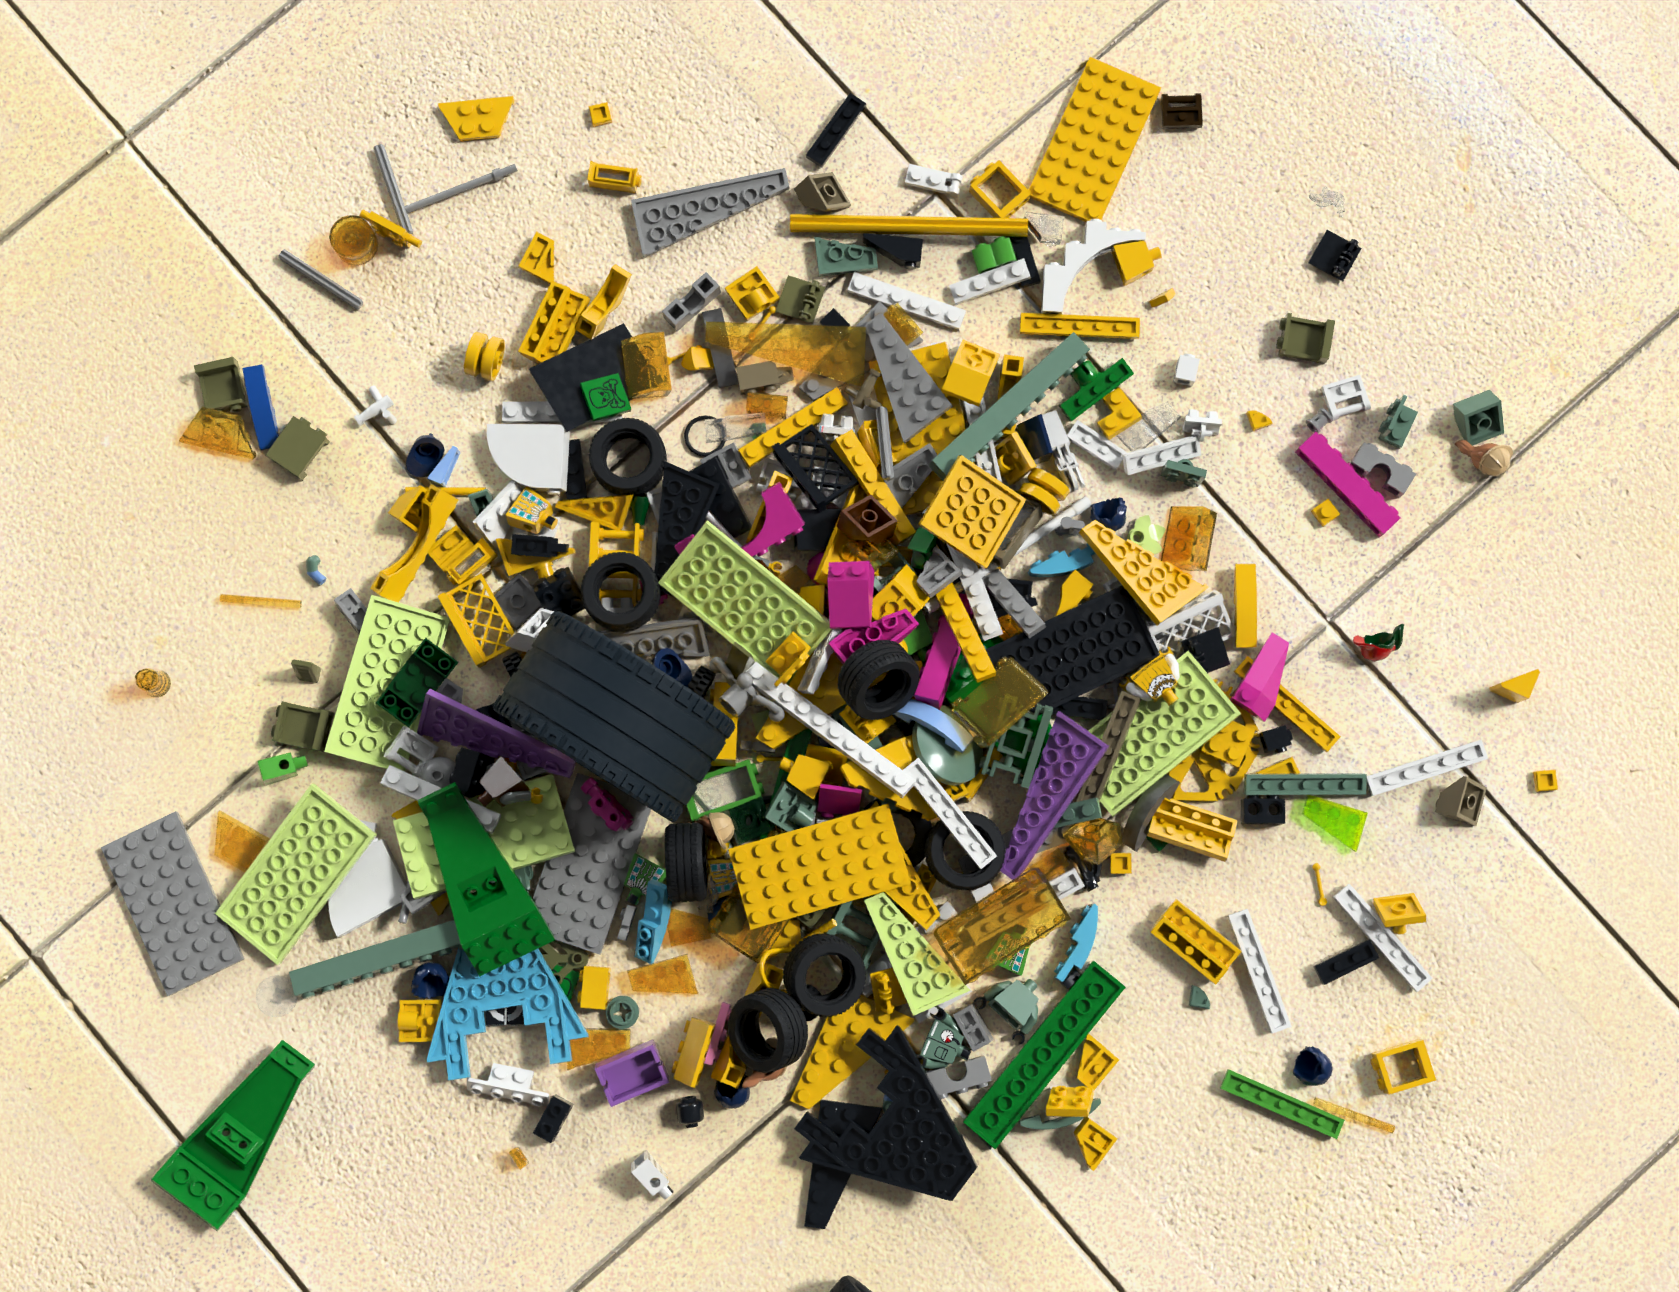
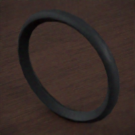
(687, 439)

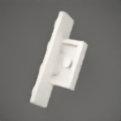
(509, 1083)

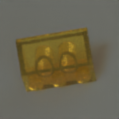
(646, 366)
(1189, 537)

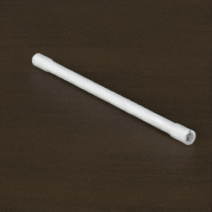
(1074, 510)

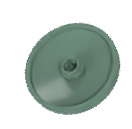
(942, 760)

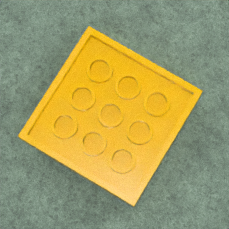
(972, 512)

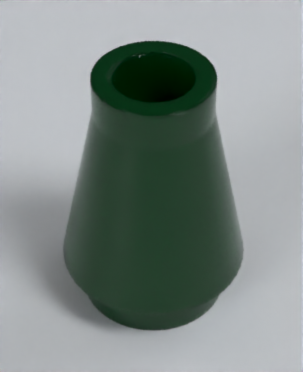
(639, 509)

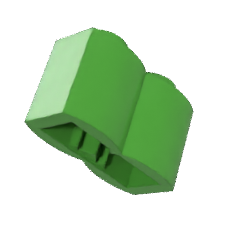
(994, 254)

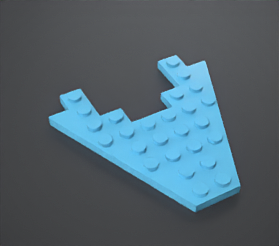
(520, 982)

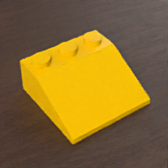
(693, 1051)

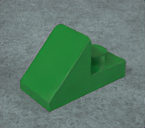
(922, 547)

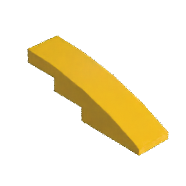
(1245, 605)

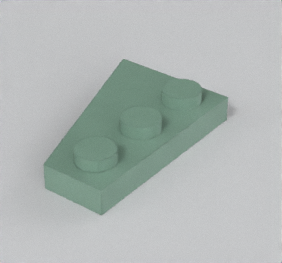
(842, 258)

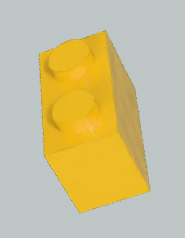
(594, 987)

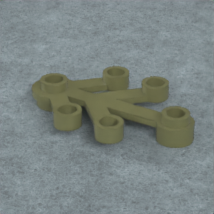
(554, 958)

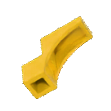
(607, 300)

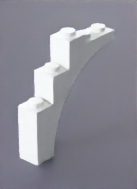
(1076, 256)

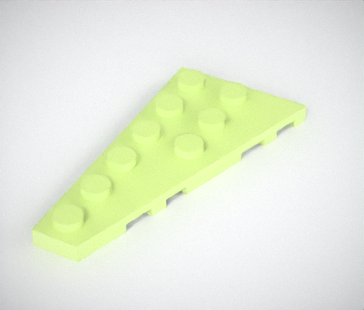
(917, 966)

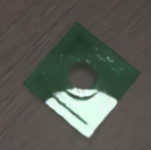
(758, 826)

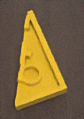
(519, 563)

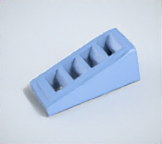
(443, 470)

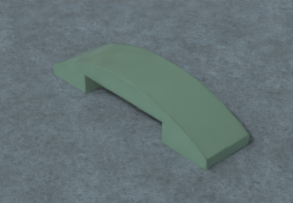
(1035, 1121)

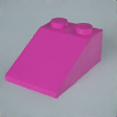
(850, 594)
(838, 800)

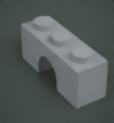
(700, 295)
(1398, 475)
(976, 1074)

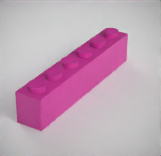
(1347, 484)
(940, 662)

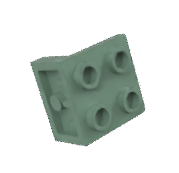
(1398, 423)

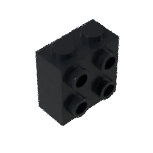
(559, 592)
(469, 770)

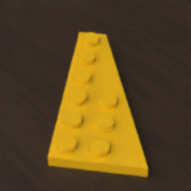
(914, 897)

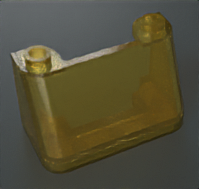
(998, 702)

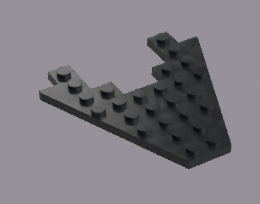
(911, 1142)

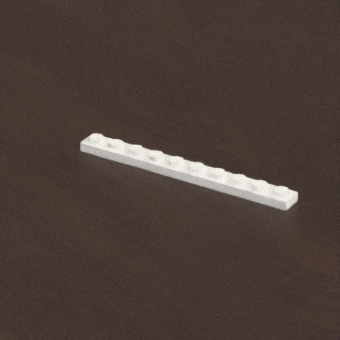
(831, 731)

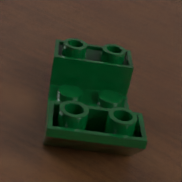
(421, 672)

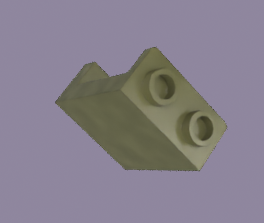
(1305, 339)
(221, 385)
(297, 446)
(302, 726)

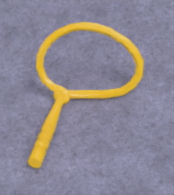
(822, 929)

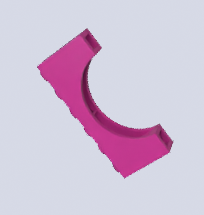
(780, 521)

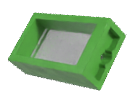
(725, 790)

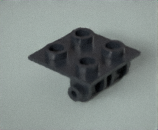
(1335, 255)
(1207, 650)

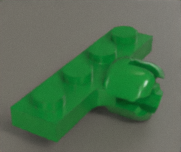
(1093, 386)

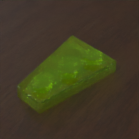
(1336, 819)

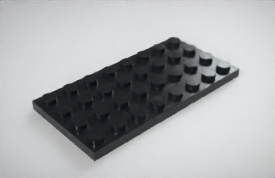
(1082, 647)

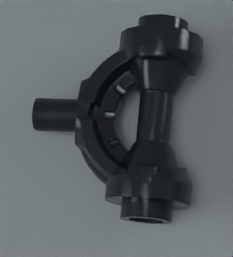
(1088, 878)

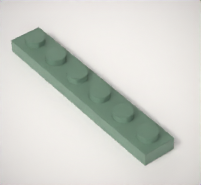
(1305, 784)

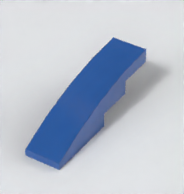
(261, 406)

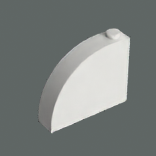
(532, 454)
(367, 890)

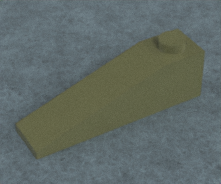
(739, 660)

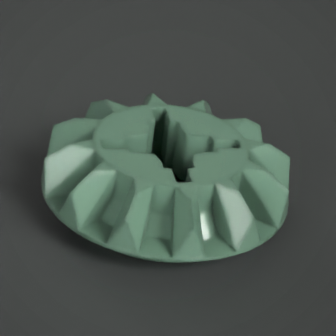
(617, 1020)

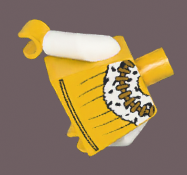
(1155, 679)

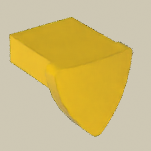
(698, 359)

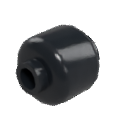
(690, 1111)

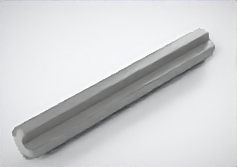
(884, 443)

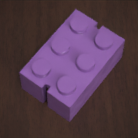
(632, 1073)

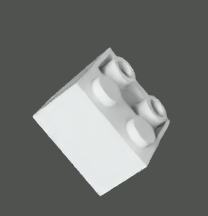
(528, 632)

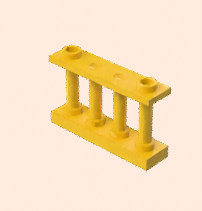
(597, 534)

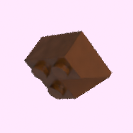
(867, 521)

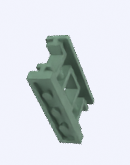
(1031, 745)

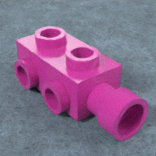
(607, 810)

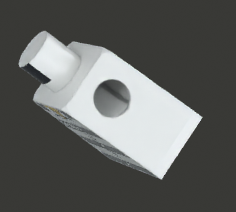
(647, 1168)

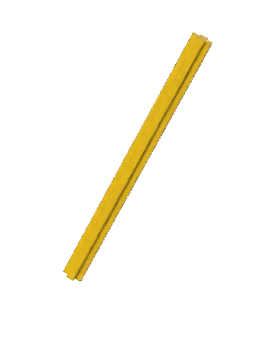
(909, 225)

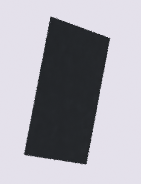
(562, 374)

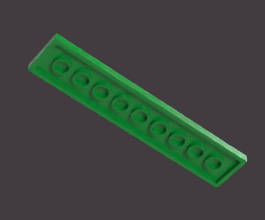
(1044, 1054)

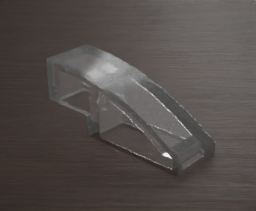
(734, 427)

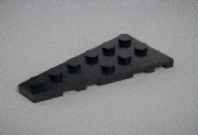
(683, 511)
(826, 1182)

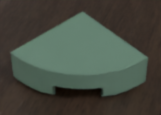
(1198, 998)

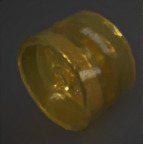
(353, 240)

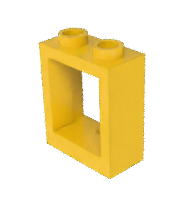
(1014, 205)
(1423, 1063)

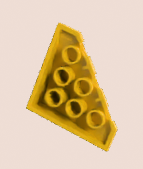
(901, 754)

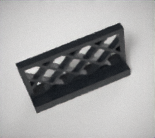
(799, 473)

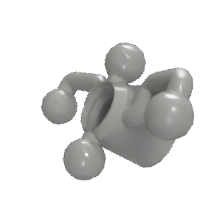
(742, 693)

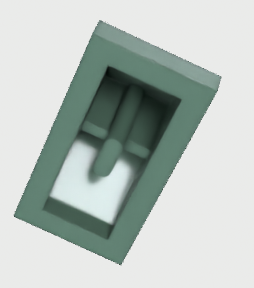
(480, 500)

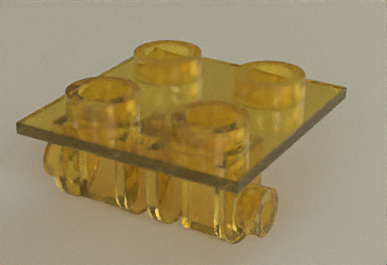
(902, 323)

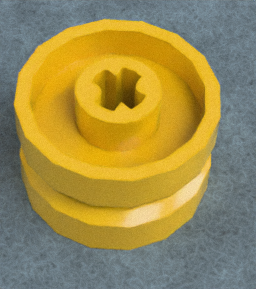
(484, 356)
(1045, 489)

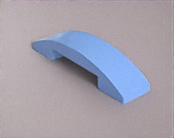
(938, 722)

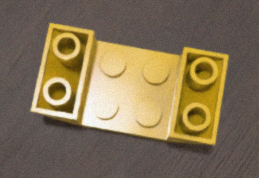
(970, 373)
(899, 595)

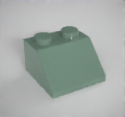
(1479, 417)

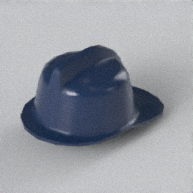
(424, 455)
(671, 664)

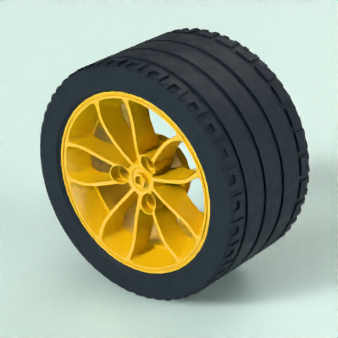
(615, 714)

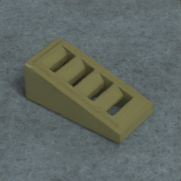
(306, 671)

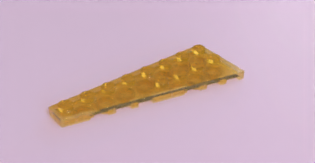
(819, 349)

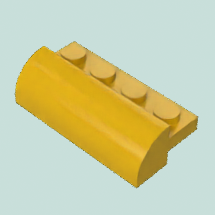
(553, 323)
(1193, 828)
(1195, 941)

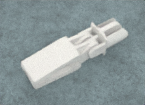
(1064, 459)

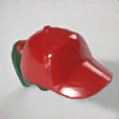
(1381, 644)

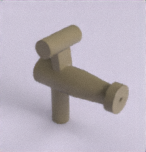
(862, 396)

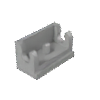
(351, 608)
(973, 1027)

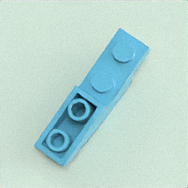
(1060, 564)
(655, 921)
(1084, 936)

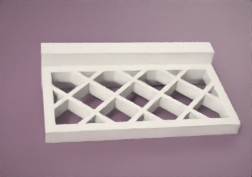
(1192, 609)

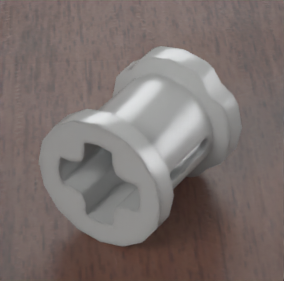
(1319, 420)

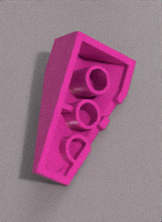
(890, 627)
(1261, 683)

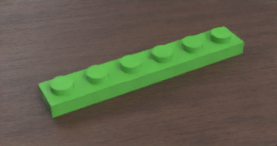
(1282, 1104)

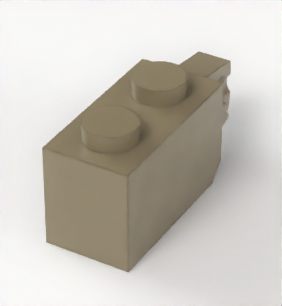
(762, 377)

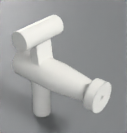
(376, 408)

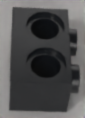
(1263, 815)
(553, 1118)

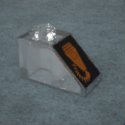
(1046, 227)

